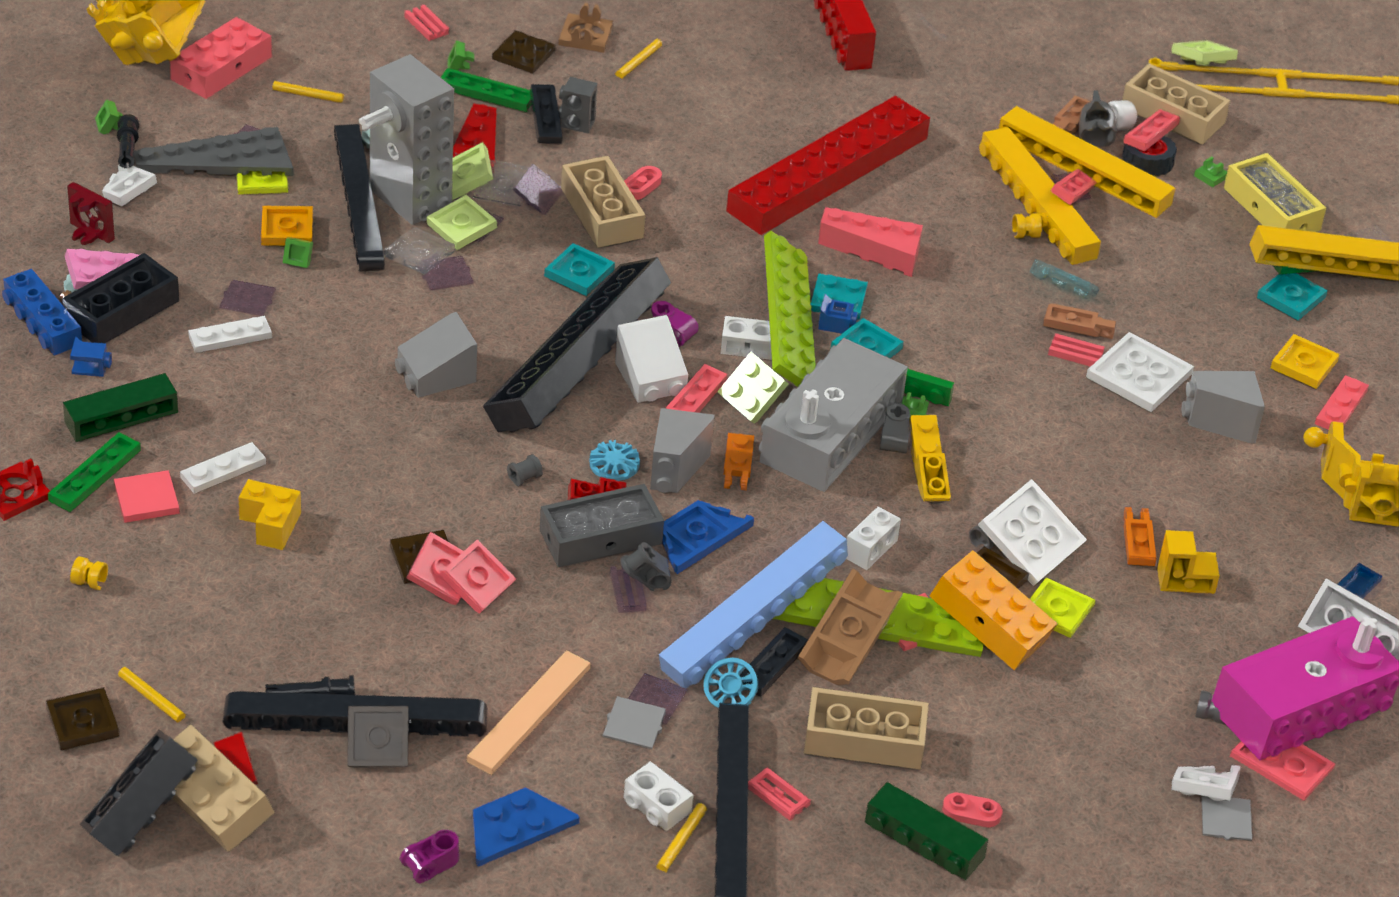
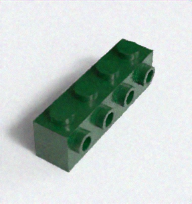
(118, 405)
(926, 831)

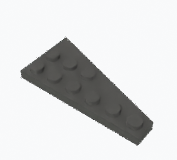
(227, 154)

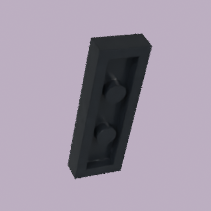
(546, 113)
(775, 659)

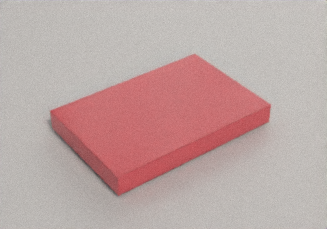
(1293, 769)

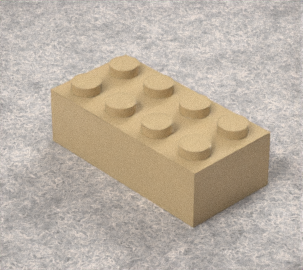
(1198, 108)
(603, 201)
(866, 728)
(219, 793)

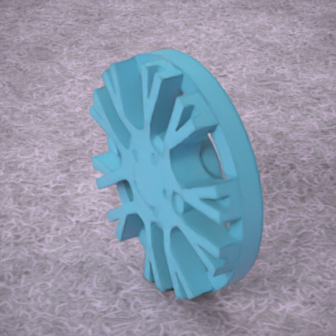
(614, 460)
(730, 683)

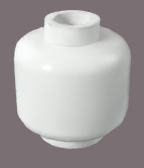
(1125, 114)

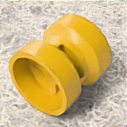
(1028, 225)
(88, 572)

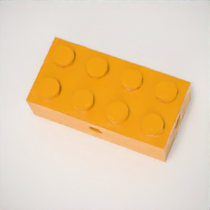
(993, 609)

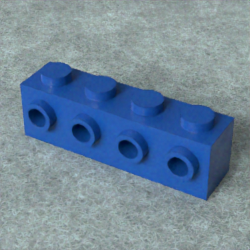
(41, 311)

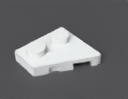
(128, 184)
(1206, 782)

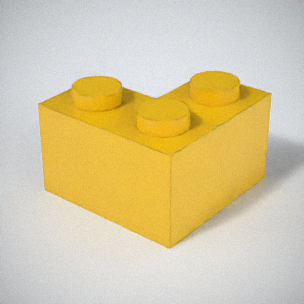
(272, 510)
(1185, 569)

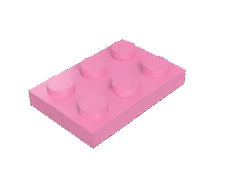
(89, 265)

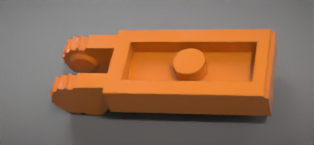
(738, 459)
(1139, 538)

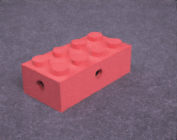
(221, 57)

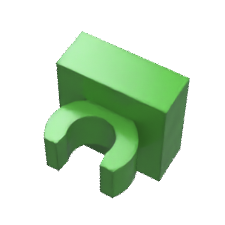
(458, 55)
(107, 117)
(1211, 173)
(297, 252)
(915, 406)

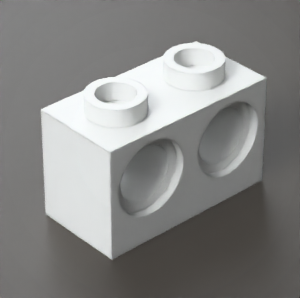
(746, 336)
(872, 538)
(658, 796)

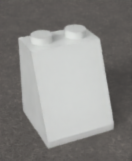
(650, 359)

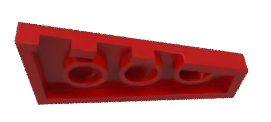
(478, 128)

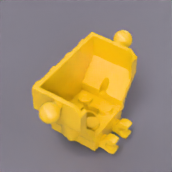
(145, 28)
(1366, 487)

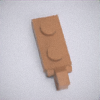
(1069, 116)
(1078, 321)

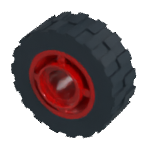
(1155, 160)

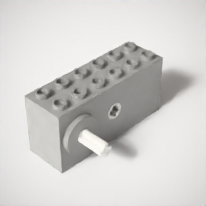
(410, 138)
(832, 414)

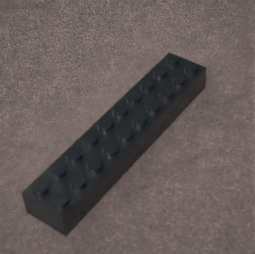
(576, 346)

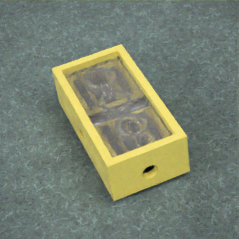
(1273, 195)

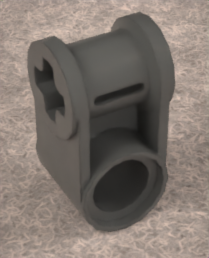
(895, 429)
(648, 567)

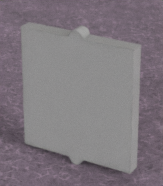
(634, 722)
(1227, 818)

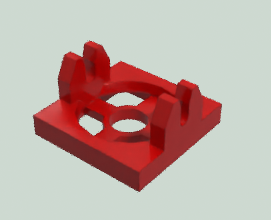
(35, 480)

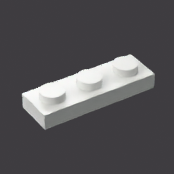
(230, 334)
(222, 467)

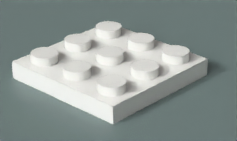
(1140, 371)
(1032, 532)

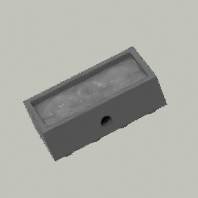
(601, 525)

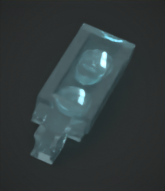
(1061, 278)

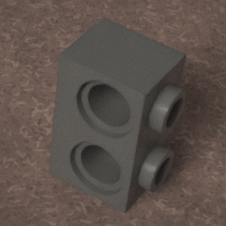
(578, 104)

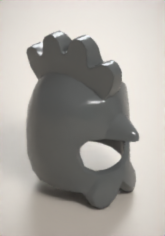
(1098, 122)

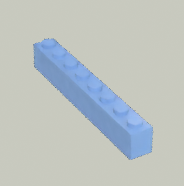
(754, 605)

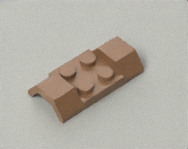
(848, 630)

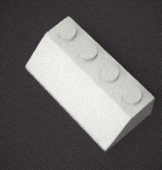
(1336, 604)

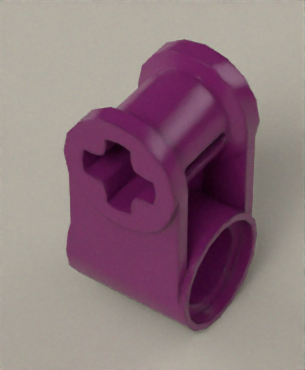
(682, 324)
(432, 855)

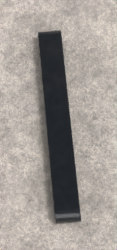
(359, 197)
(330, 712)
(732, 801)

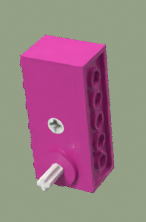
(1307, 687)

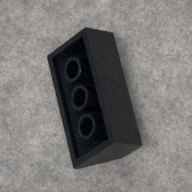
(122, 298)
(139, 793)

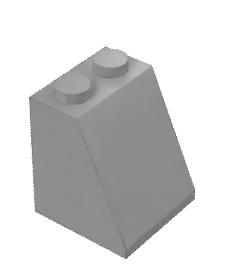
(438, 357)
(1224, 403)
(680, 448)

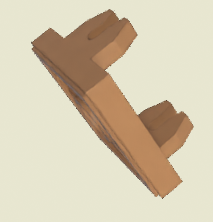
(573, 37)

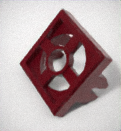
(82, 200)

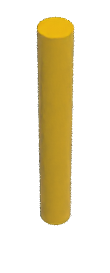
(639, 58)
(307, 91)
(151, 694)
(681, 837)

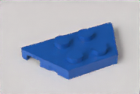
(700, 531)
(516, 823)

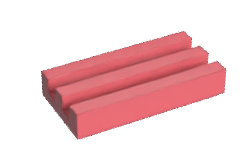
(430, 21)
(1075, 350)
(775, 797)

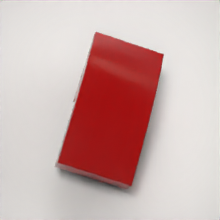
(580, 488)
(237, 752)

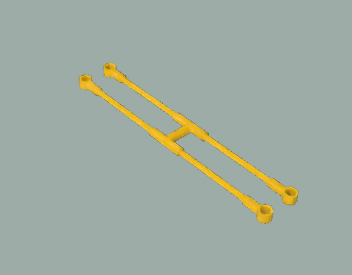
(1281, 75)

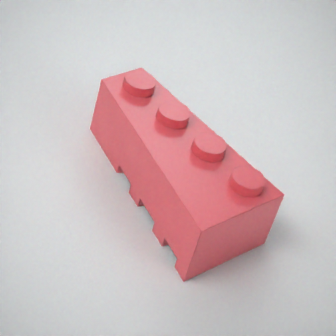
(872, 238)

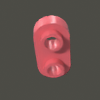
(644, 181)
(972, 809)

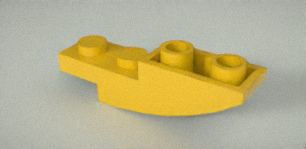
(928, 458)

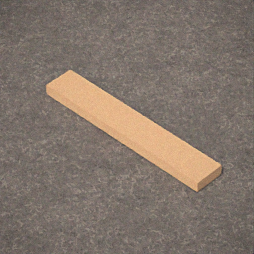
(528, 712)

